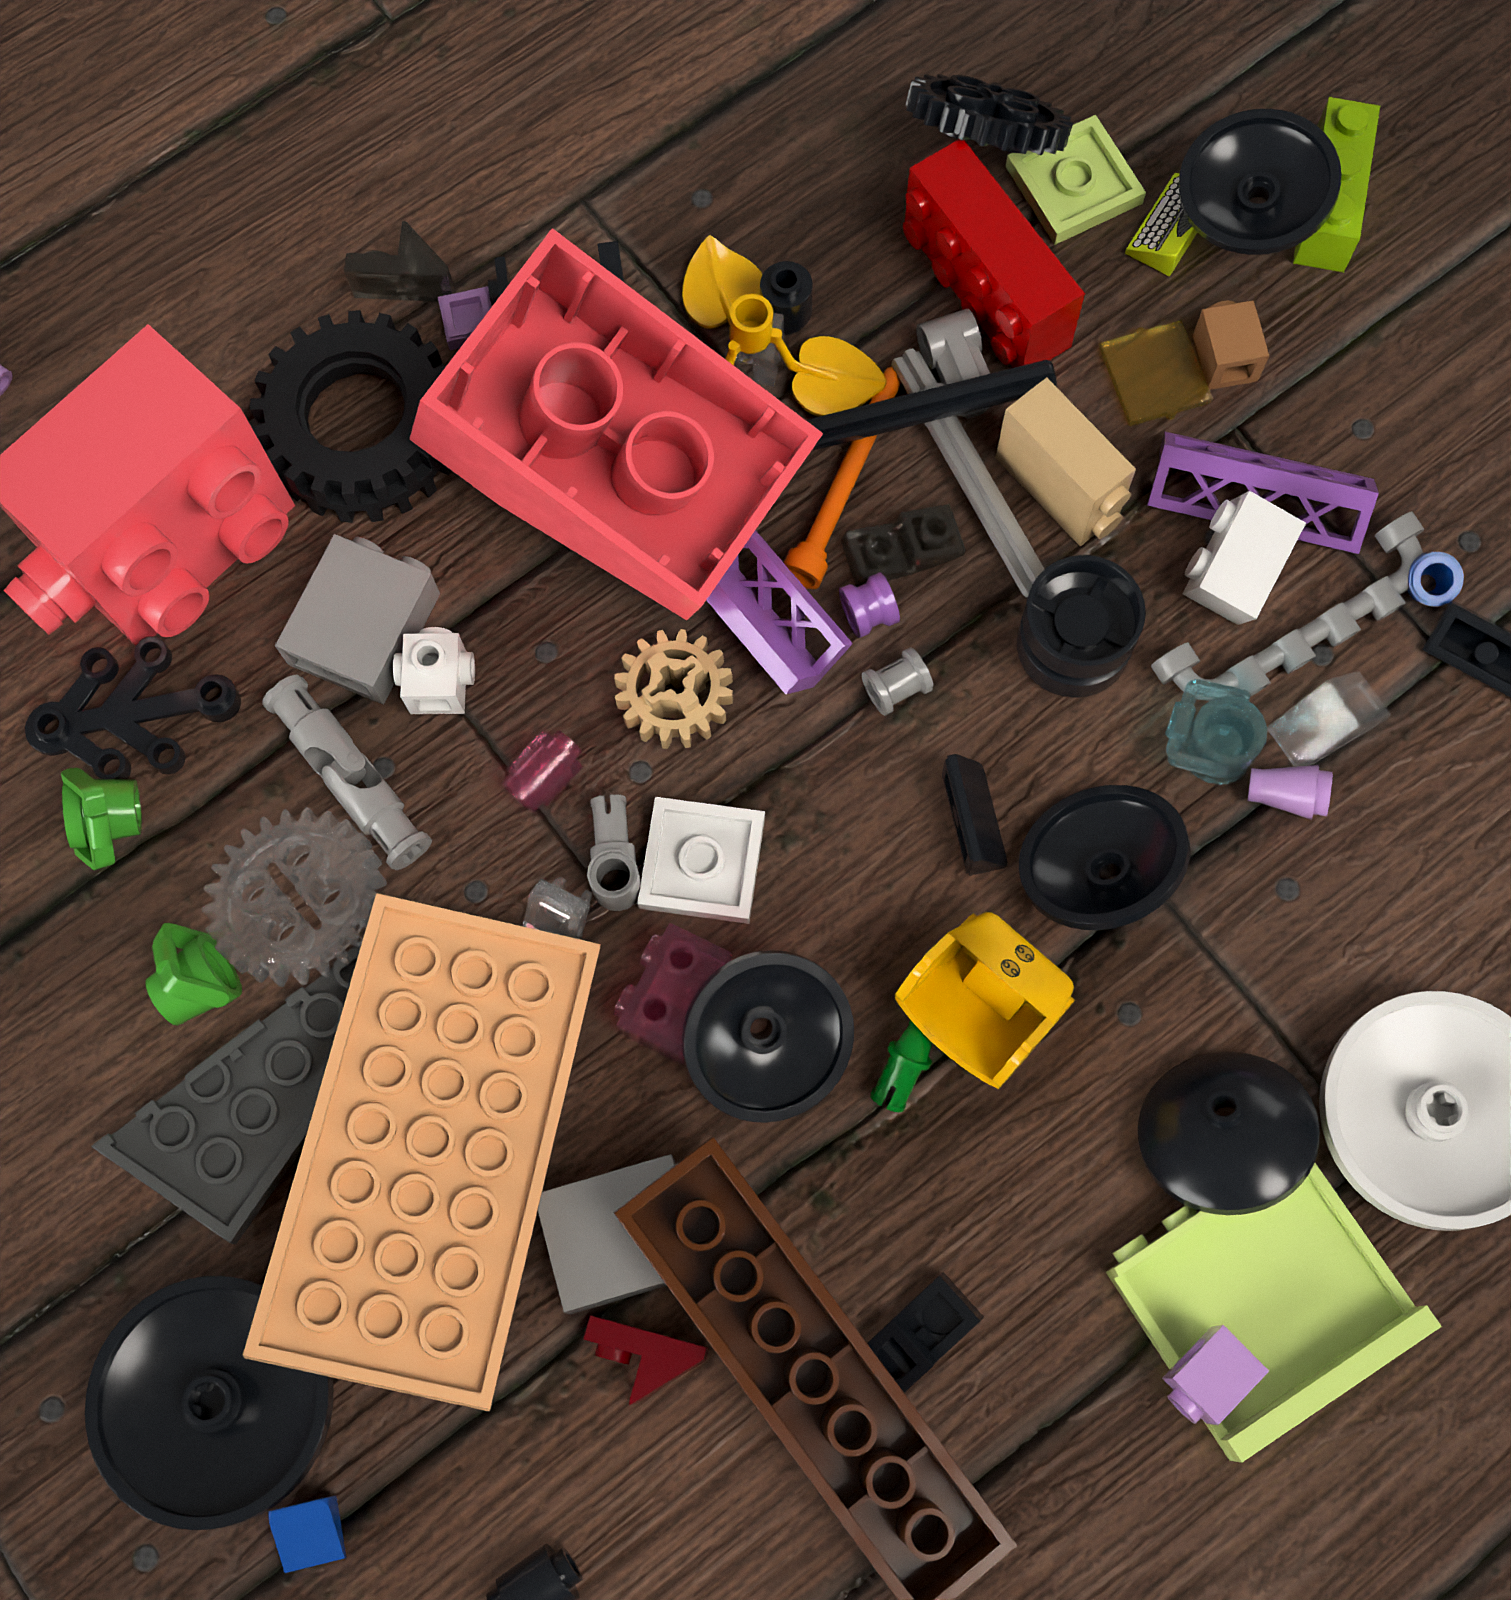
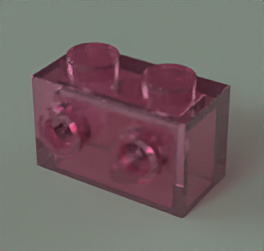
(673, 974)

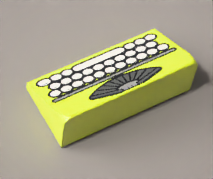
(1164, 232)

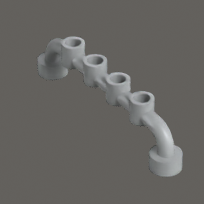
(1334, 625)

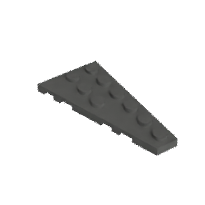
(240, 1114)

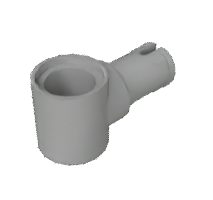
(611, 853)

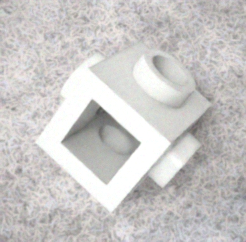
(434, 672)

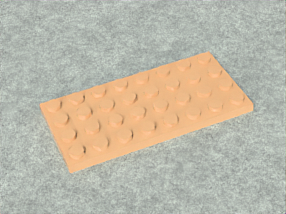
(426, 1155)

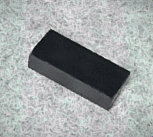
(1473, 646)
(973, 815)

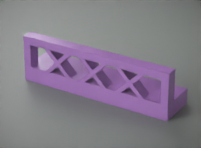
(1268, 473)
(767, 635)

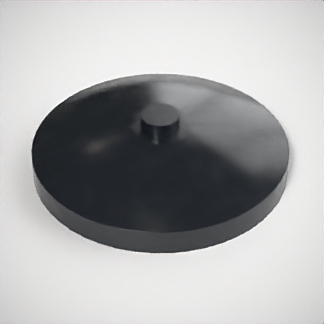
(191, 1423)

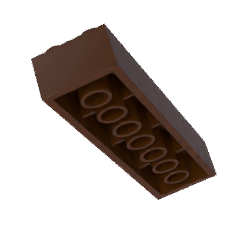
(814, 1378)

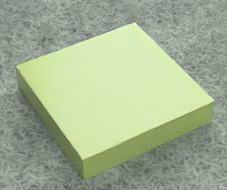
(1077, 185)

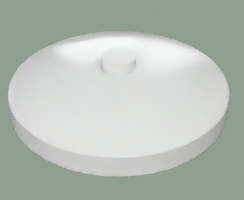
(1424, 1109)

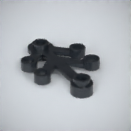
(123, 712)

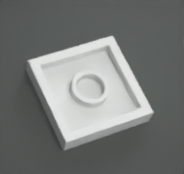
(701, 860)

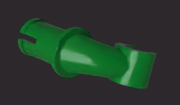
(903, 1068)

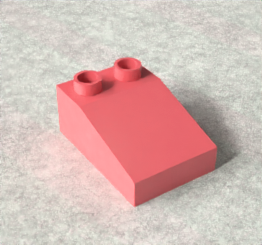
(612, 428)

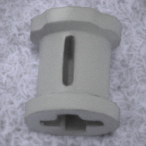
(897, 681)

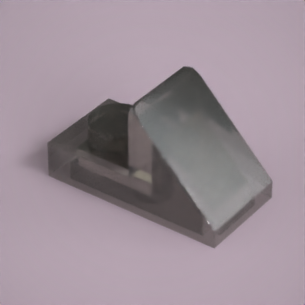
(411, 275)

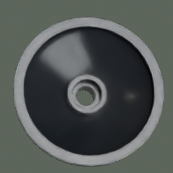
(1265, 157)
(1098, 837)
(786, 1064)
(1232, 1160)

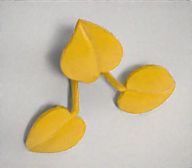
(727, 288)

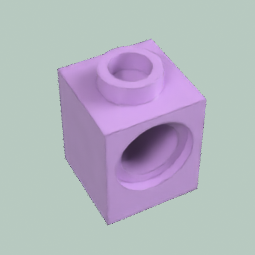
(1213, 1377)

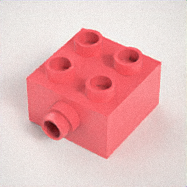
(138, 495)

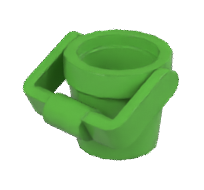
(97, 814)
(193, 978)

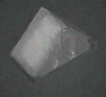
(1328, 719)

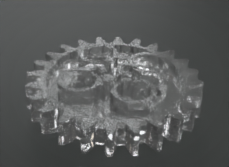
(251, 930)

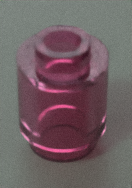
(543, 770)

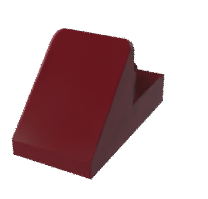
(661, 1356)

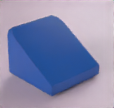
(308, 1533)

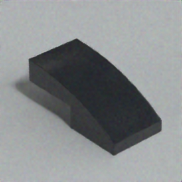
(924, 1331)

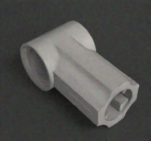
(953, 349)

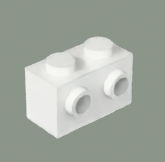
(1242, 557)

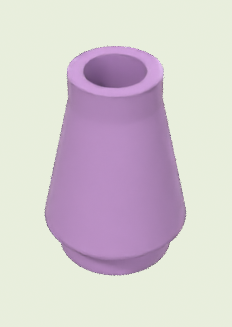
(1292, 789)

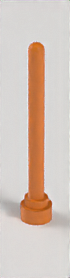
(809, 558)

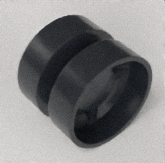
(1080, 625)

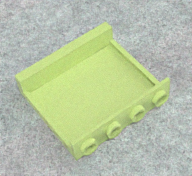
(1290, 1286)

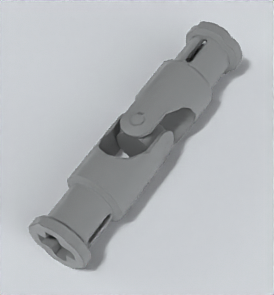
(343, 766)

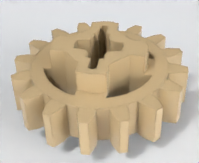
(664, 670)

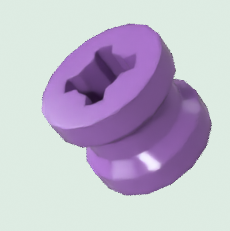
(869, 605)

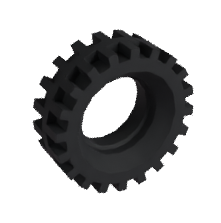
(347, 479)

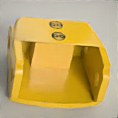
(985, 997)

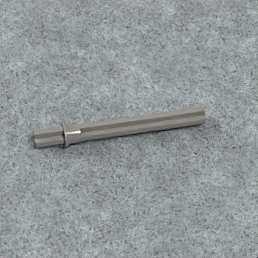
(974, 478)

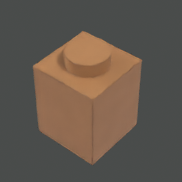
(1230, 344)

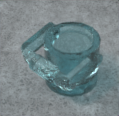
(1222, 736)

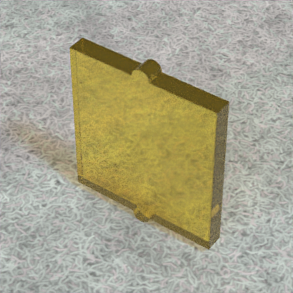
(1155, 373)

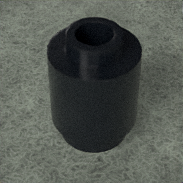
(789, 291)
(540, 1577)

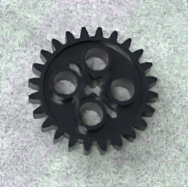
(989, 114)

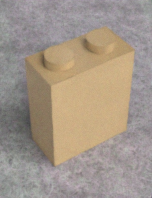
(1065, 463)

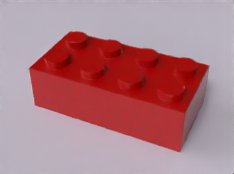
(991, 257)

